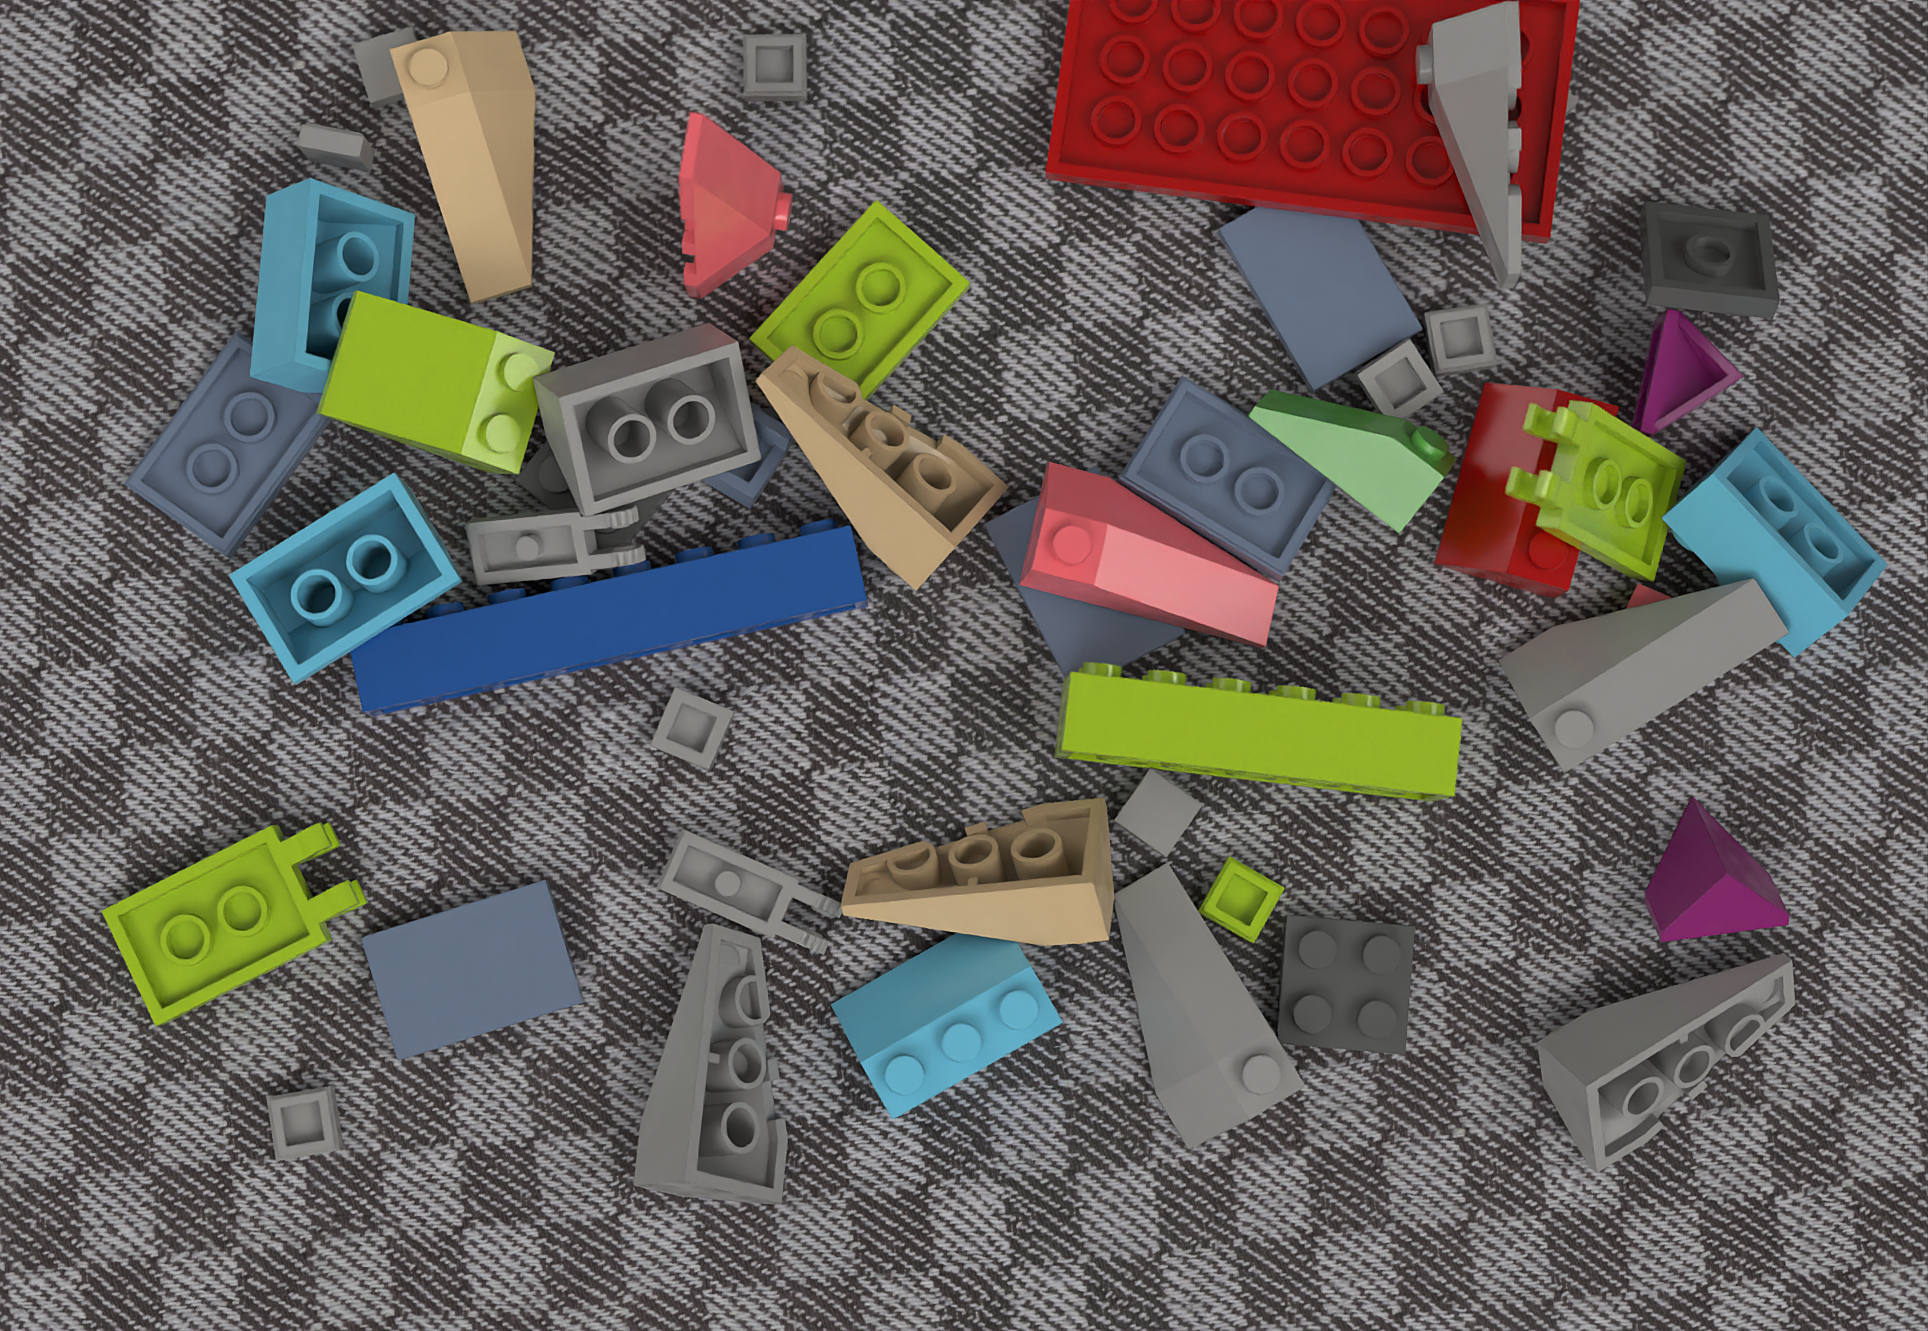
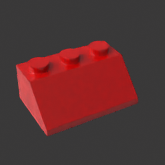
(1484, 526)

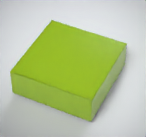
(1240, 900)

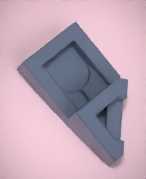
(748, 481)

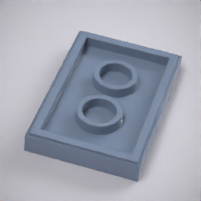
(1320, 289)
(228, 450)
(1227, 479)
(1070, 627)
(472, 969)

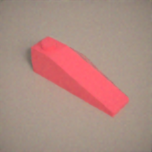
(728, 205)
(1127, 555)

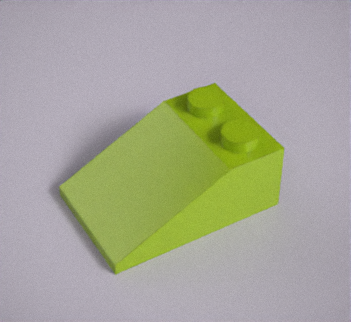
(435, 383)

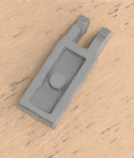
(547, 544)
(741, 889)

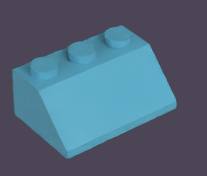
(313, 257)
(1771, 524)
(346, 577)
(944, 1017)

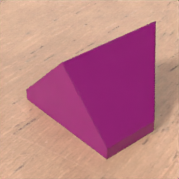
(1678, 374)
(1710, 883)

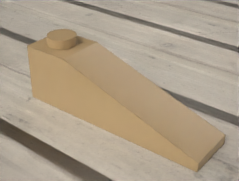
(477, 137)
(895, 484)
(1017, 883)

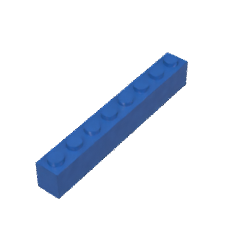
(610, 619)

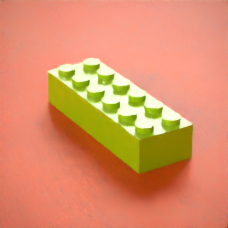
(1258, 736)

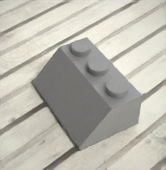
(649, 418)

